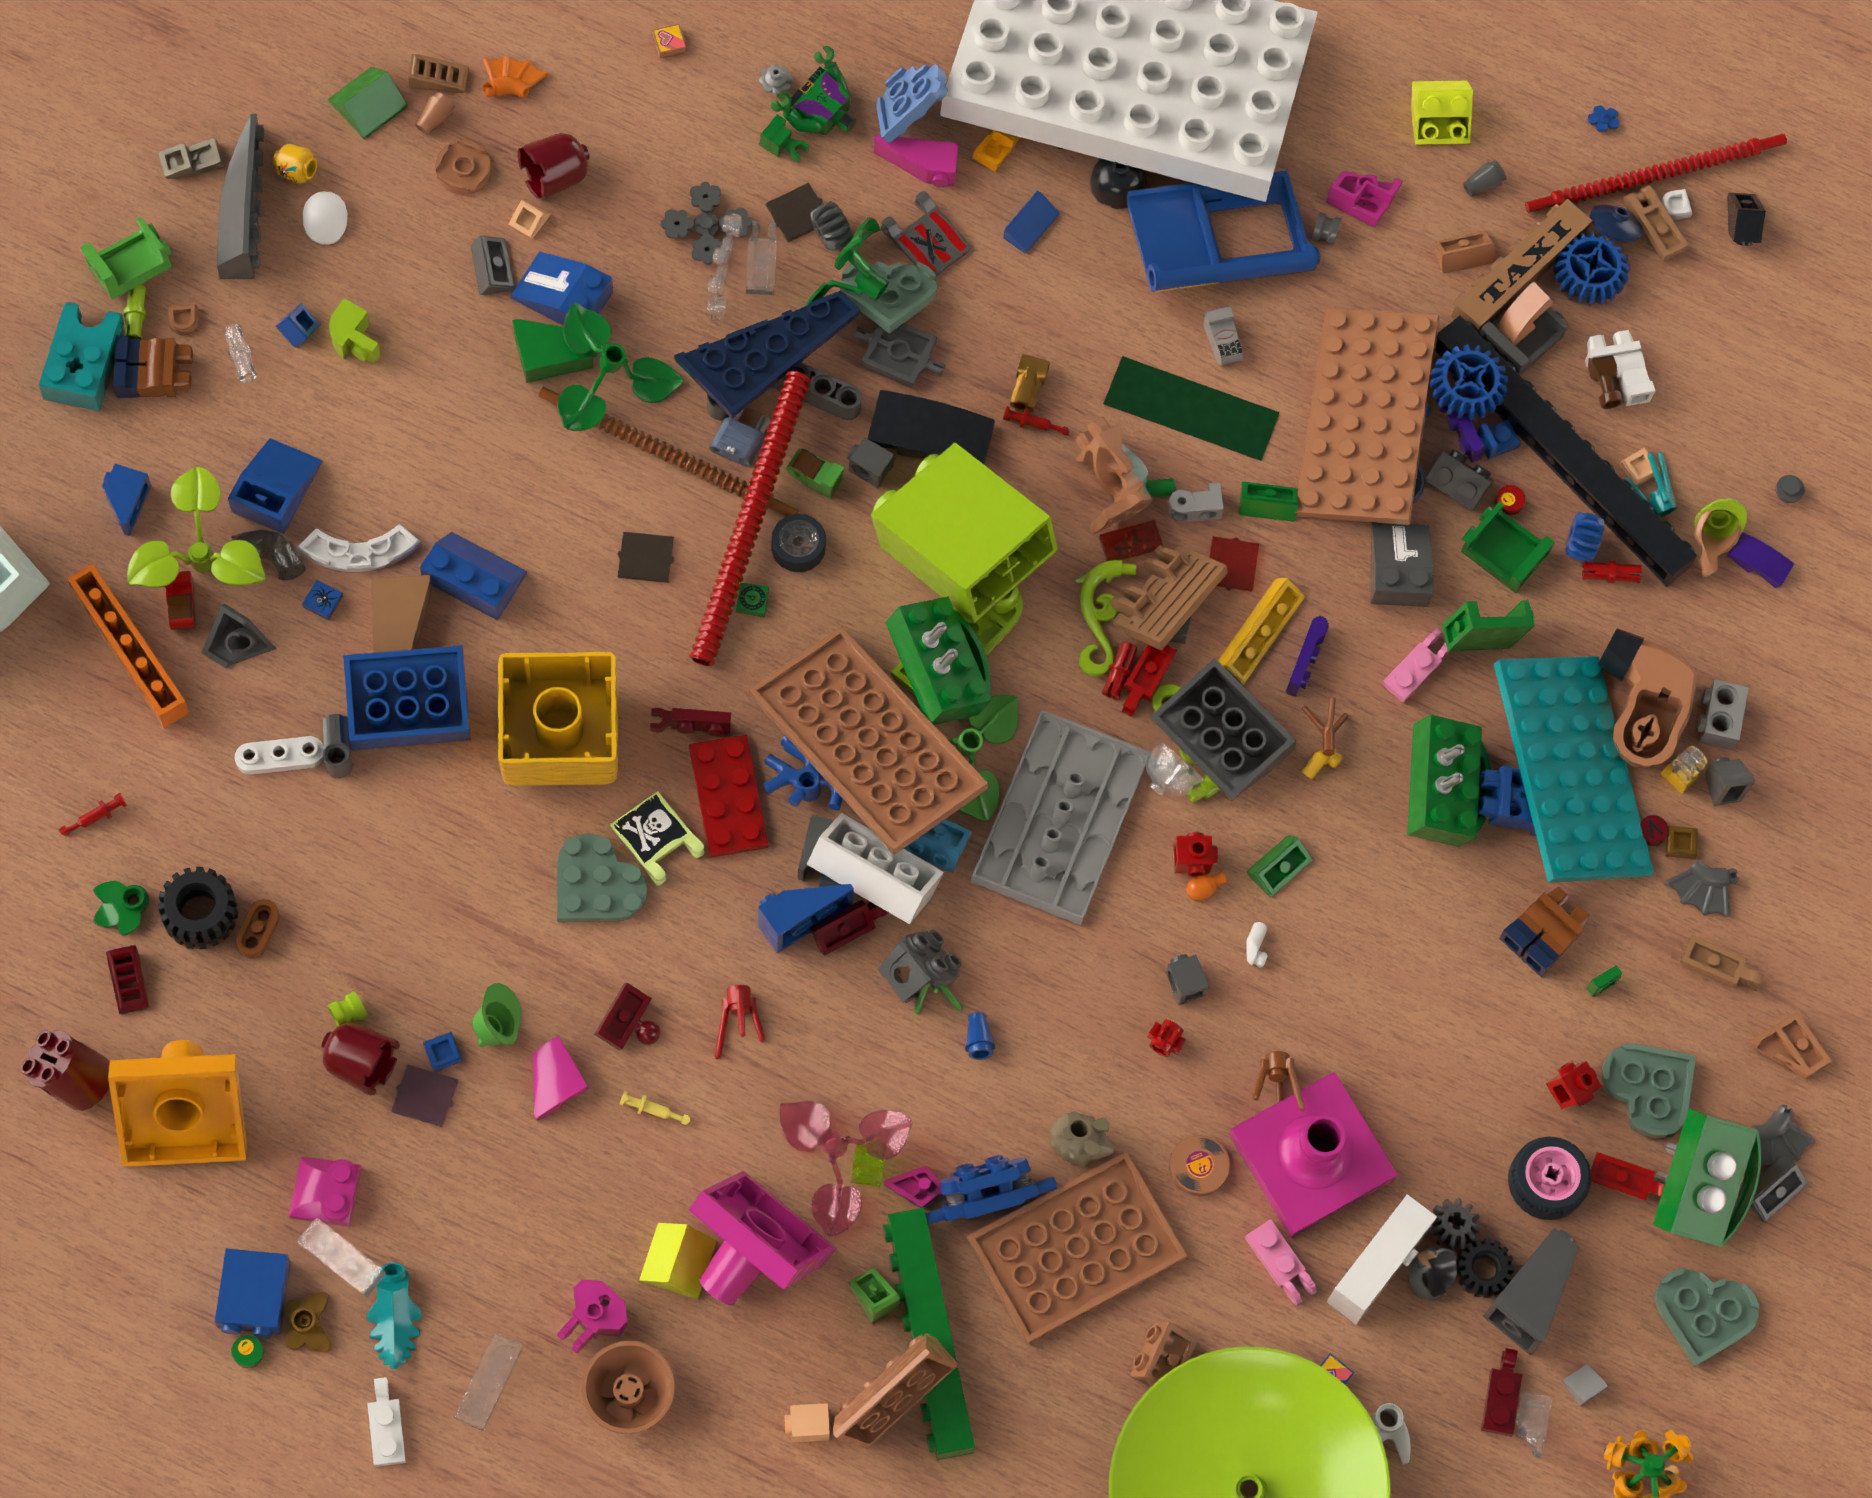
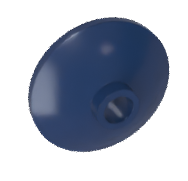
(1616, 223)

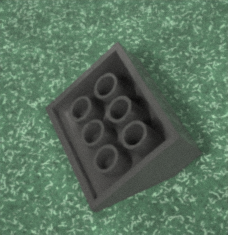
(1224, 730)

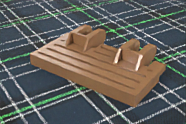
(1167, 603)

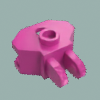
(594, 1317)

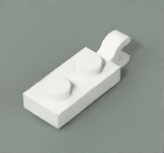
(385, 1427)

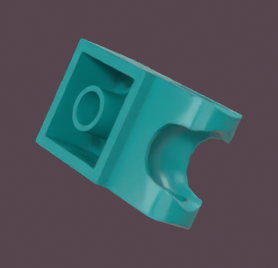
(80, 359)

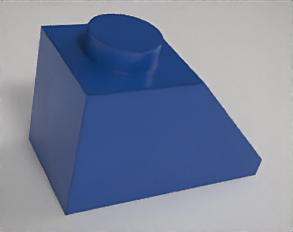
(126, 494)

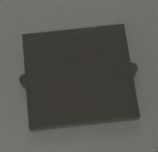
(794, 210)
(645, 557)

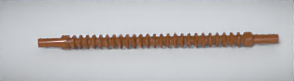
(676, 456)

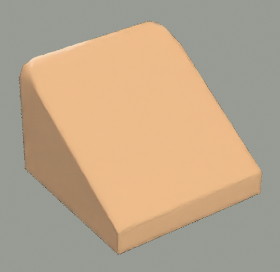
(529, 218)

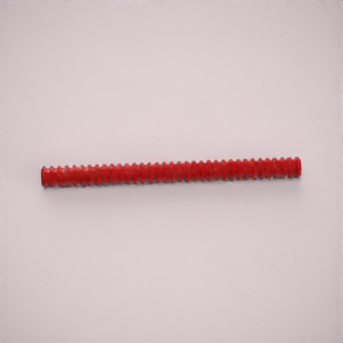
(750, 518)

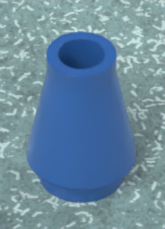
(979, 1038)

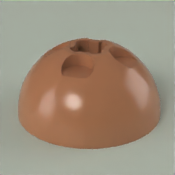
(622, 1371)

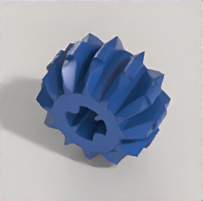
(1584, 537)

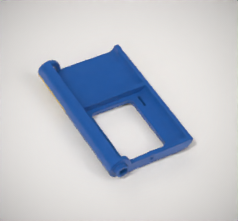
(1180, 241)

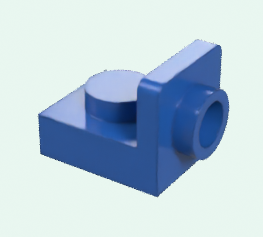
(1498, 438)

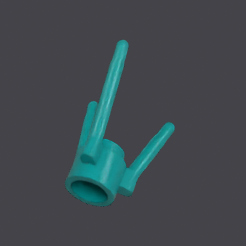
(1663, 498)

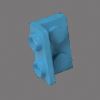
(941, 845)

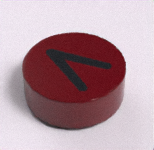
(1654, 830)

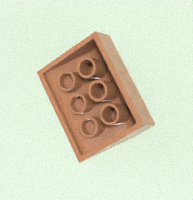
(893, 1392)

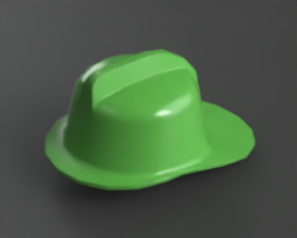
(498, 1017)

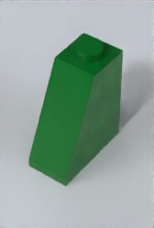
(545, 351)

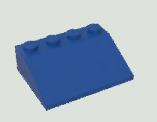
(406, 697)

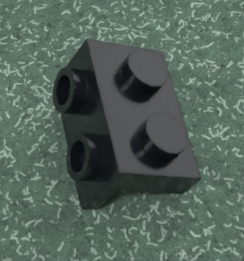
(1459, 479)

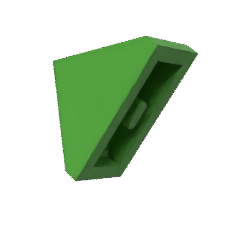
(874, 1295)

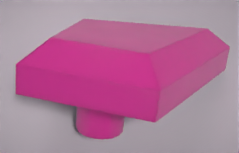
(916, 1186)

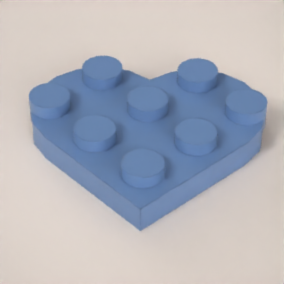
(909, 98)

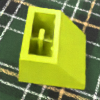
(1441, 112)

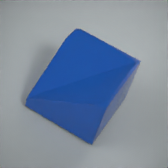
(298, 325)

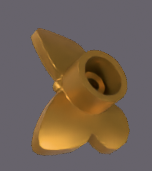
(306, 1323)

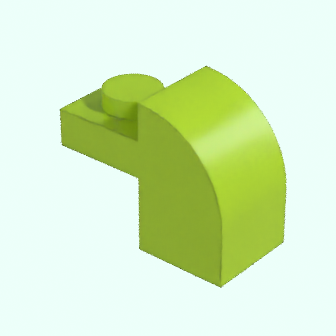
(347, 331)

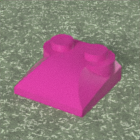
(325, 1191)

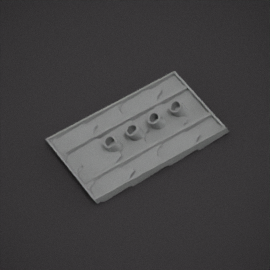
(1060, 817)

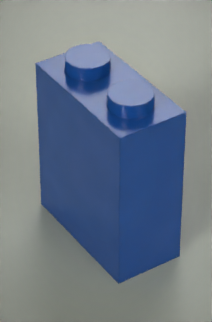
(252, 1292)

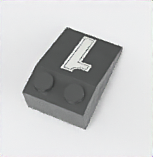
(1401, 564)

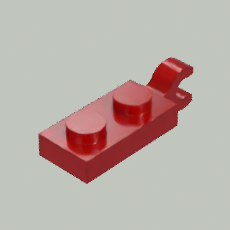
(1147, 676)
(1624, 1176)

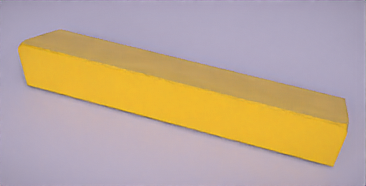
(1261, 629)

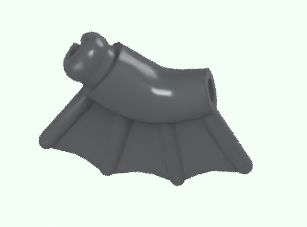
(1705, 887)
(1781, 1137)

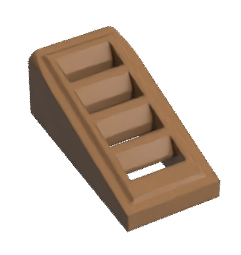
(433, 64)

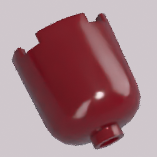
(553, 164)
(359, 1056)

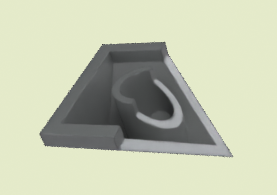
(234, 638)

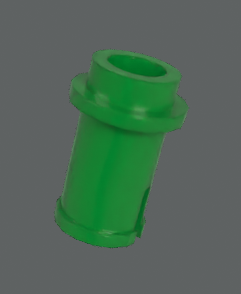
(1160, 487)

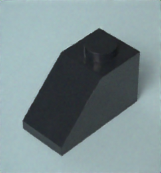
(1745, 218)

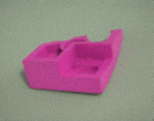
(1363, 196)
(554, 1078)

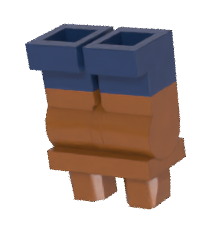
(150, 367)
(1550, 921)

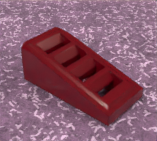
(124, 954)

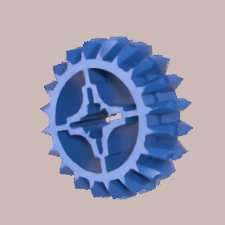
(1609, 274)
(1481, 366)

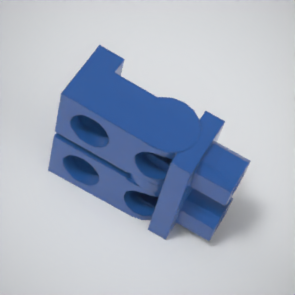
(1507, 799)

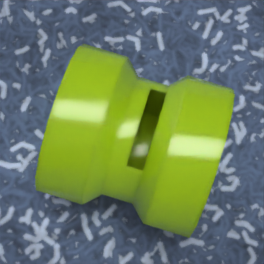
(348, 1009)

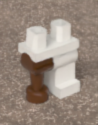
(1621, 362)

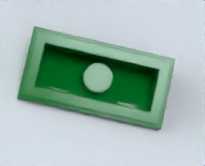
(1268, 501)
(1280, 865)

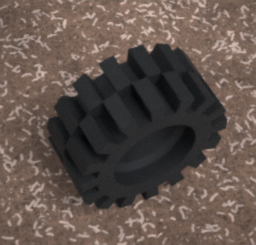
(1488, 1250)

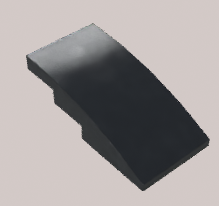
(927, 427)

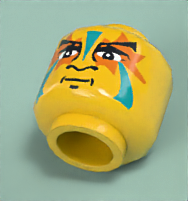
(295, 163)

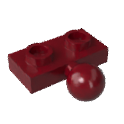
(625, 1017)

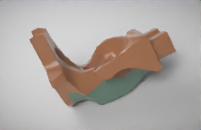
(1113, 461)

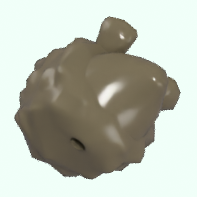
(1080, 1138)

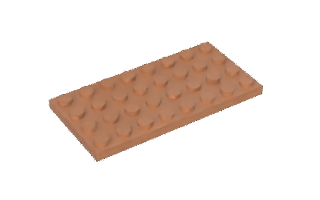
(1367, 416)
(868, 740)

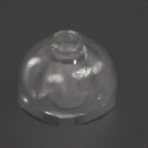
(1170, 772)

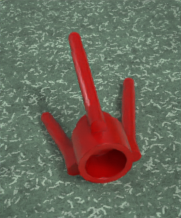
(739, 1002)

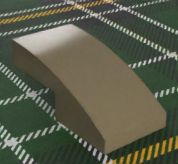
(192, 160)

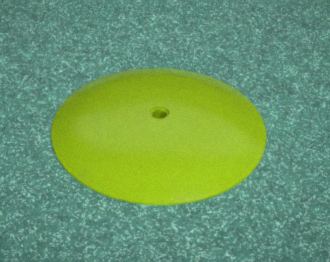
(1245, 1420)

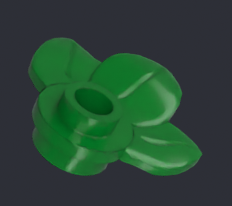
(116, 906)

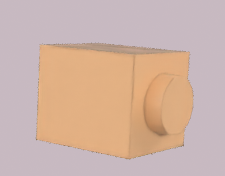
(808, 1423)

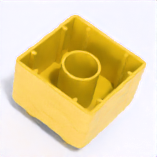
(557, 718)

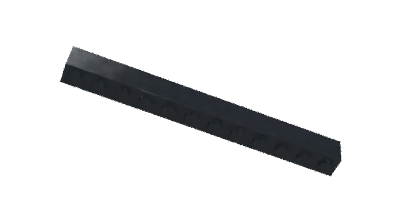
(1579, 464)

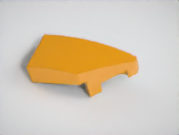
(995, 149)

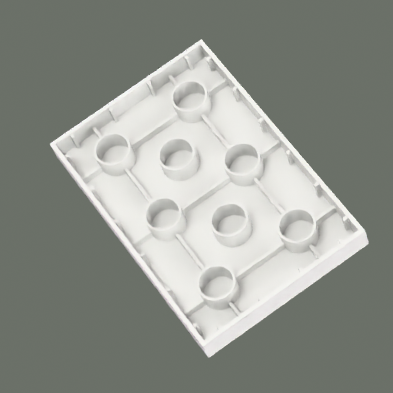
(1139, 81)

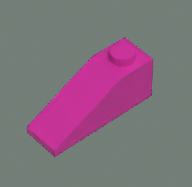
(925, 159)

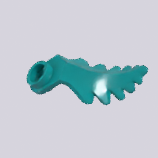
(394, 1316)

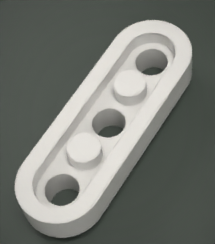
(267, 762)

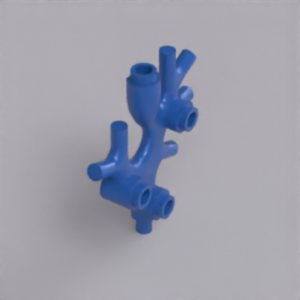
(806, 780)

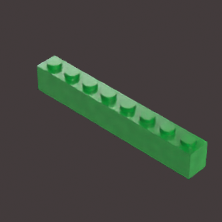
(926, 1313)

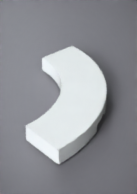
(359, 557)

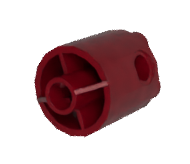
(67, 1070)

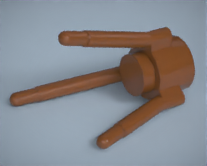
(1278, 1067)

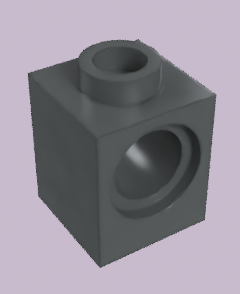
(870, 462)
(1186, 978)

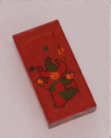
(1130, 541)

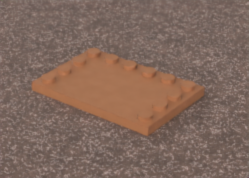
(1076, 1247)

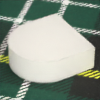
(1677, 204)

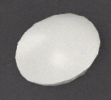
(325, 218)

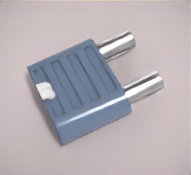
(739, 441)

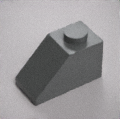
(1728, 781)

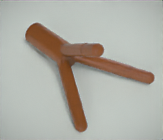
(1329, 730)

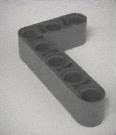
(829, 402)

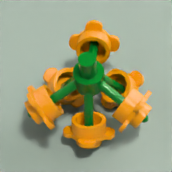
(1642, 1451)

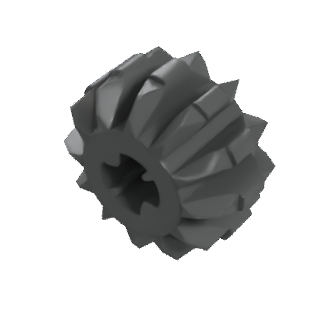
(831, 226)
(1464, 1220)

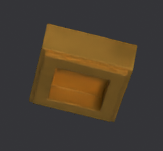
(1681, 842)

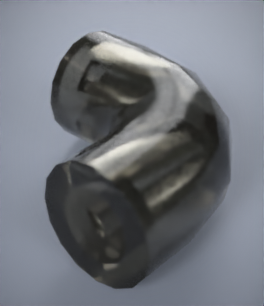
(277, 550)

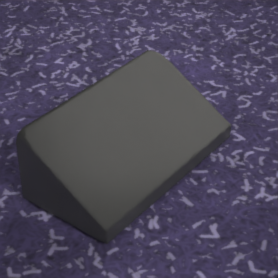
(492, 265)
(1777, 1187)

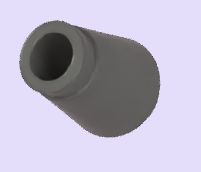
(1485, 178)

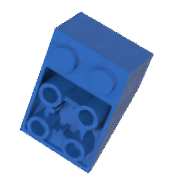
(273, 485)

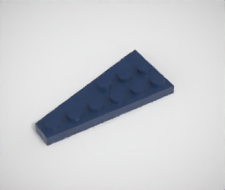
(759, 355)

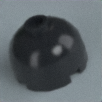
(1113, 180)

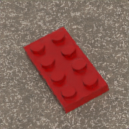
(728, 796)

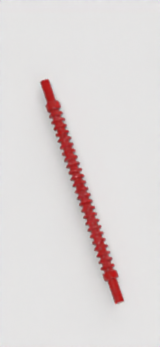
(1752, 147)

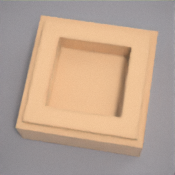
(1638, 467)

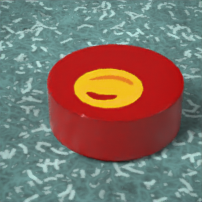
(1512, 498)

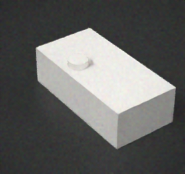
(859, 858)
(1382, 1259)

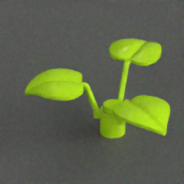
(157, 567)

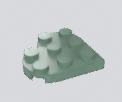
(907, 293)
(595, 884)
(1653, 1086)
(1705, 1313)

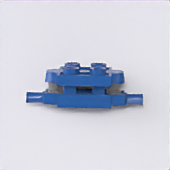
(996, 1172)

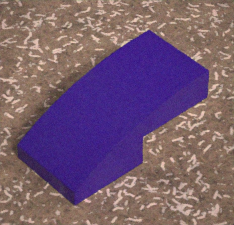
(1759, 557)

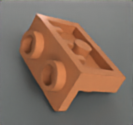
(1164, 1350)

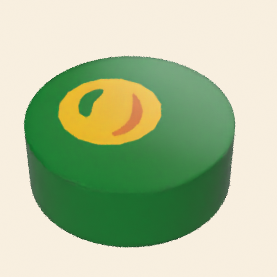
(247, 1351)

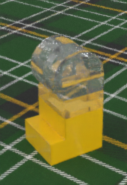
(1685, 768)

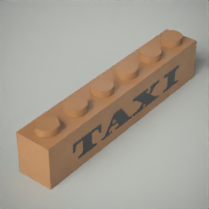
(1522, 266)

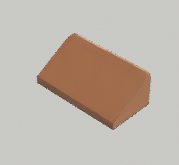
(1464, 251)

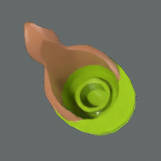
(1718, 531)

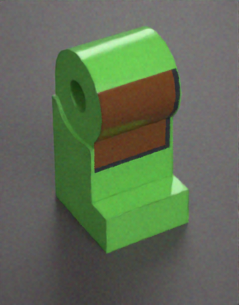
(816, 472)

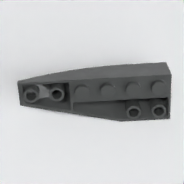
(240, 208)

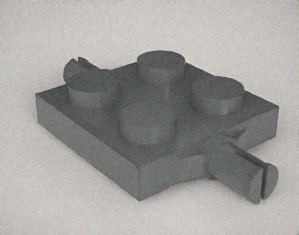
(899, 354)

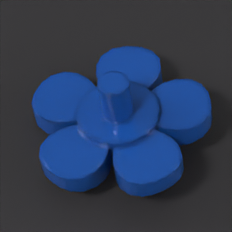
(1603, 118)

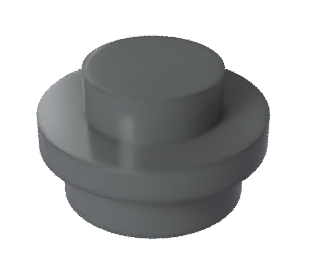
(1790, 489)

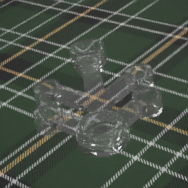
(717, 305)

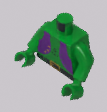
(819, 101)

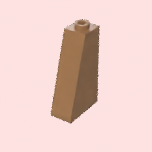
(398, 611)

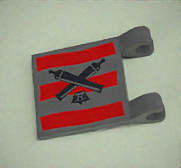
(930, 238)

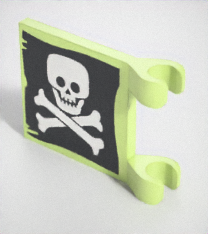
(653, 832)

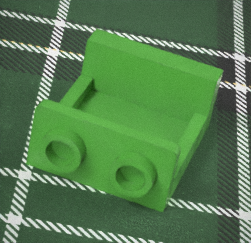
(129, 260)

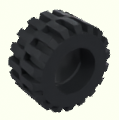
(193, 885)

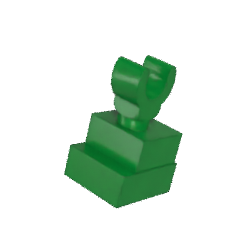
(777, 137)

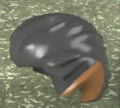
(1433, 1273)

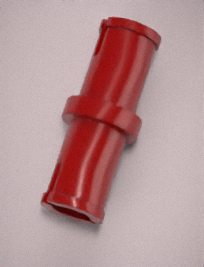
(1611, 572)

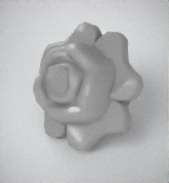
(775, 79)

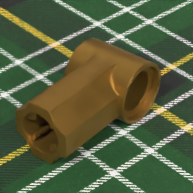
(1030, 376)

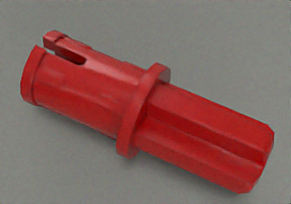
(1119, 670)

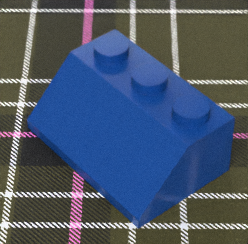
(472, 574)

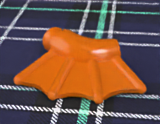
(510, 77)

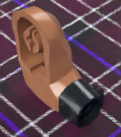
(1658, 699)

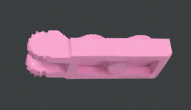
(1415, 668)
(1280, 1260)

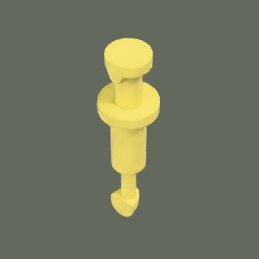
(652, 1108)

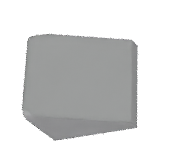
(1584, 1384)

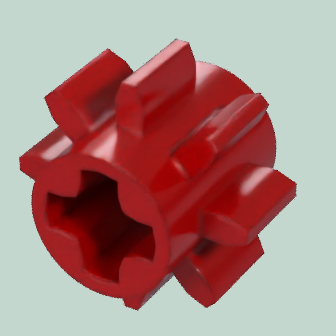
(1166, 1038)

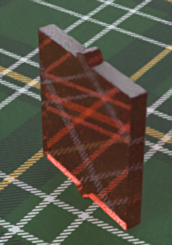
(1240, 561)

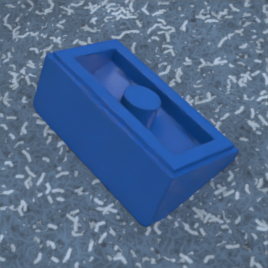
(1030, 222)

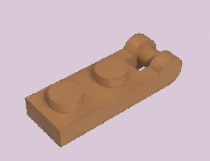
(1656, 223)

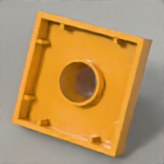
(178, 1107)

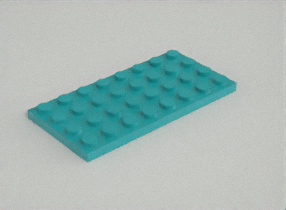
(1572, 769)

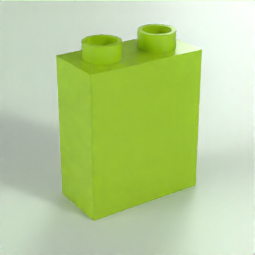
(963, 531)

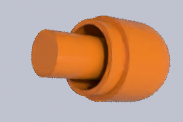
(1204, 886)

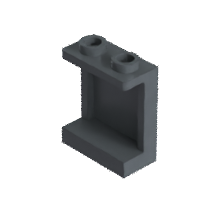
(1548, 331)

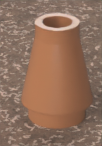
(435, 112)

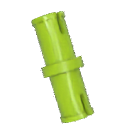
(135, 312)

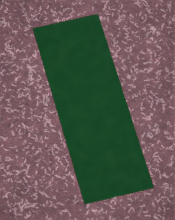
(1191, 408)

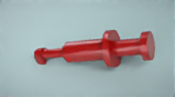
(1034, 421)
(95, 814)

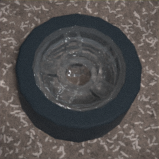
(803, 530)

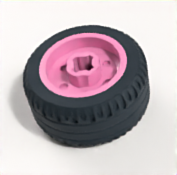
(1547, 1196)

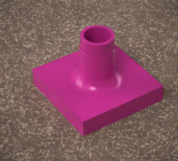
(1297, 1178)
(757, 1238)

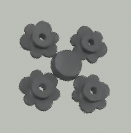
(705, 224)

